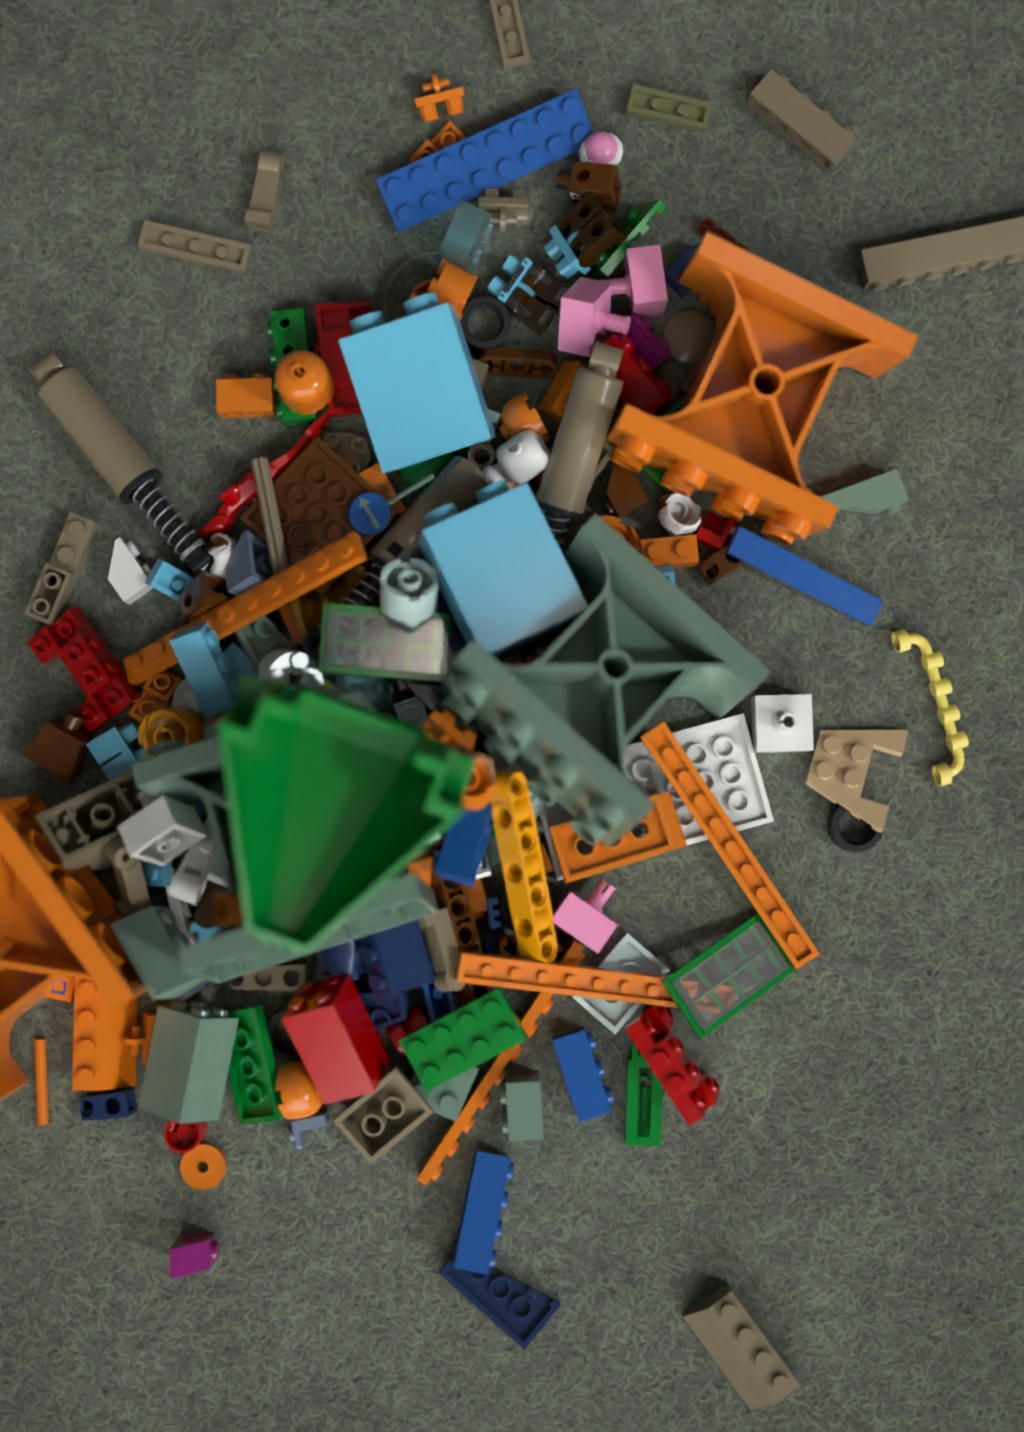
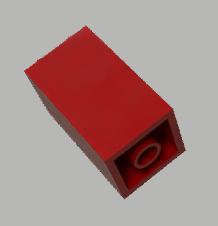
(336, 1039)

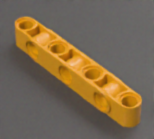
(523, 867)

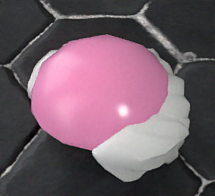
(601, 148)

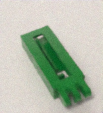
(643, 1104)

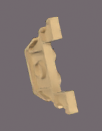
(842, 766)

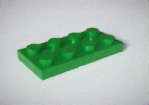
(463, 1038)
(253, 1069)

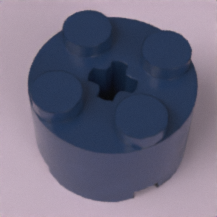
(340, 960)

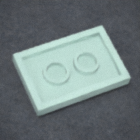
(625, 956)

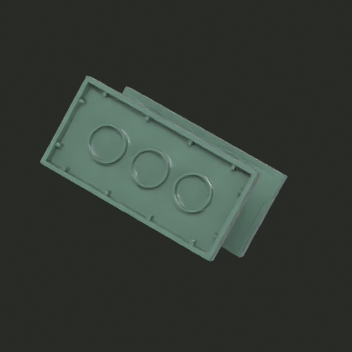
(599, 684)
(199, 775)

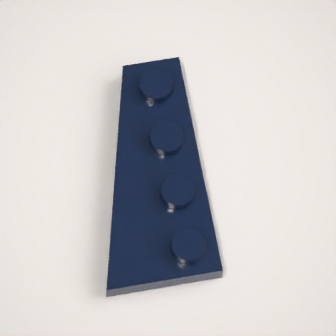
(504, 1300)

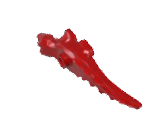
(245, 490)

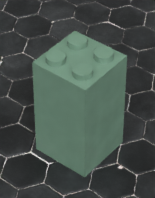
(188, 1062)

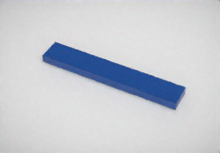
(803, 576)

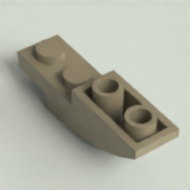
(63, 570)

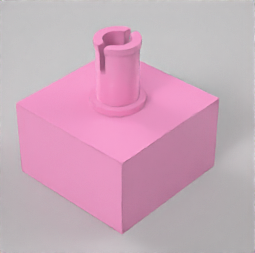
(642, 281)
(587, 317)
(585, 917)

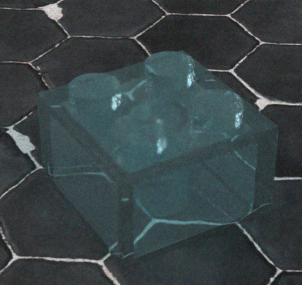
(466, 236)

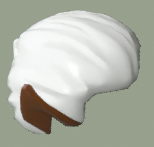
(679, 514)
(221, 552)

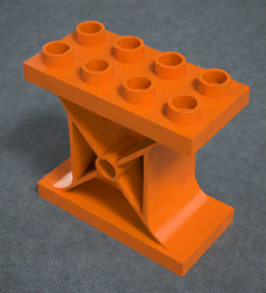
(757, 390)
(50, 928)

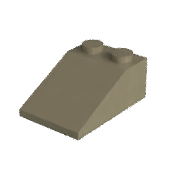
(383, 1117)

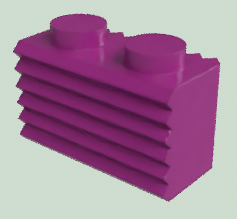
(646, 343)

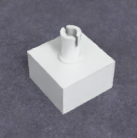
(782, 723)
(161, 829)

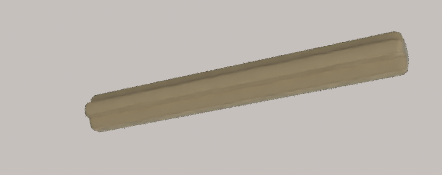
(270, 514)

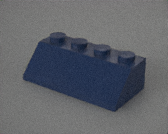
(396, 957)

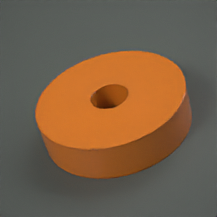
(216, 1166)

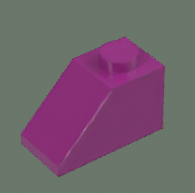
(192, 1254)

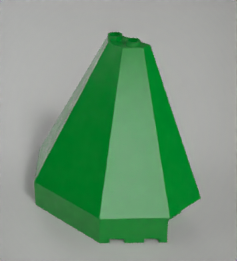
(327, 804)

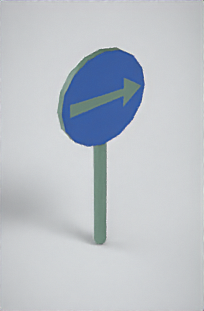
(372, 513)

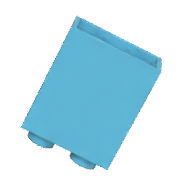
(416, 383)
(501, 569)

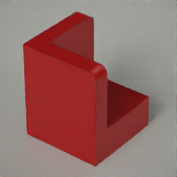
(714, 531)

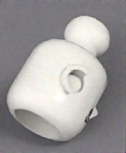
(518, 459)

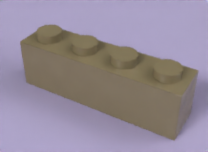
(801, 120)

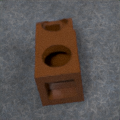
(718, 566)
(228, 908)

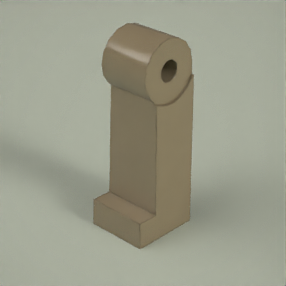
(265, 192)
(129, 879)
(442, 949)
(275, 978)

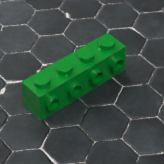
(289, 334)

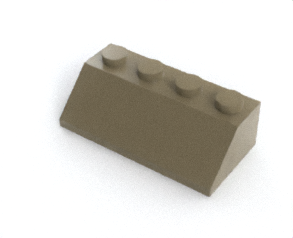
(741, 1348)

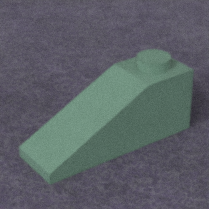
(872, 495)

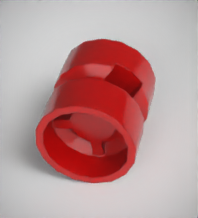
(416, 1020)
(184, 1136)

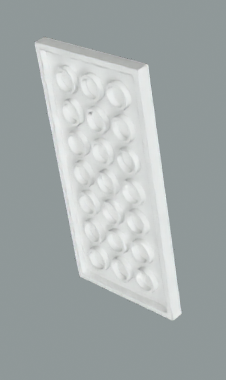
(723, 759)

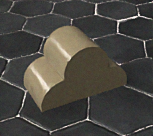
(89, 821)

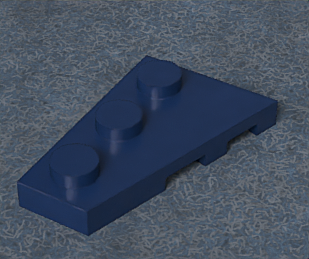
(385, 1009)

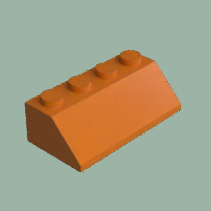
(98, 1046)

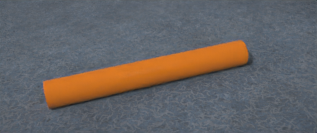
(41, 1081)

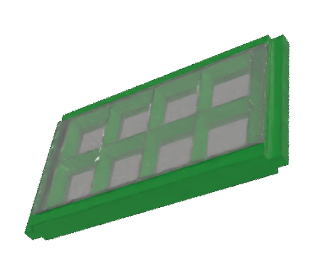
(373, 645)
(728, 976)

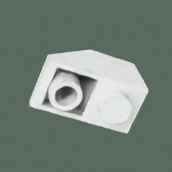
(127, 572)

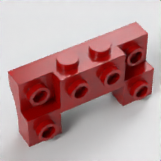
(333, 325)
(89, 663)
(666, 1056)

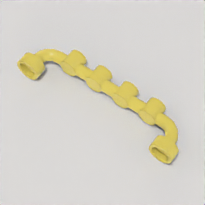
(946, 713)

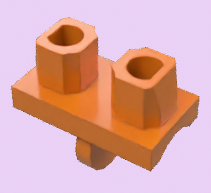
(451, 97)
(441, 728)
(136, 1040)

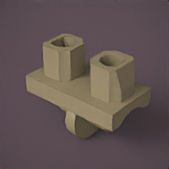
(505, 209)

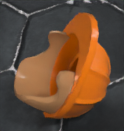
(481, 783)

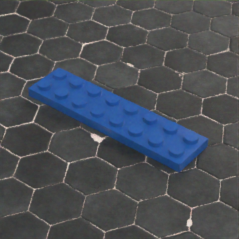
(485, 160)

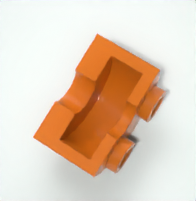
(453, 285)

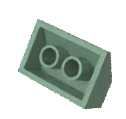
(152, 946)

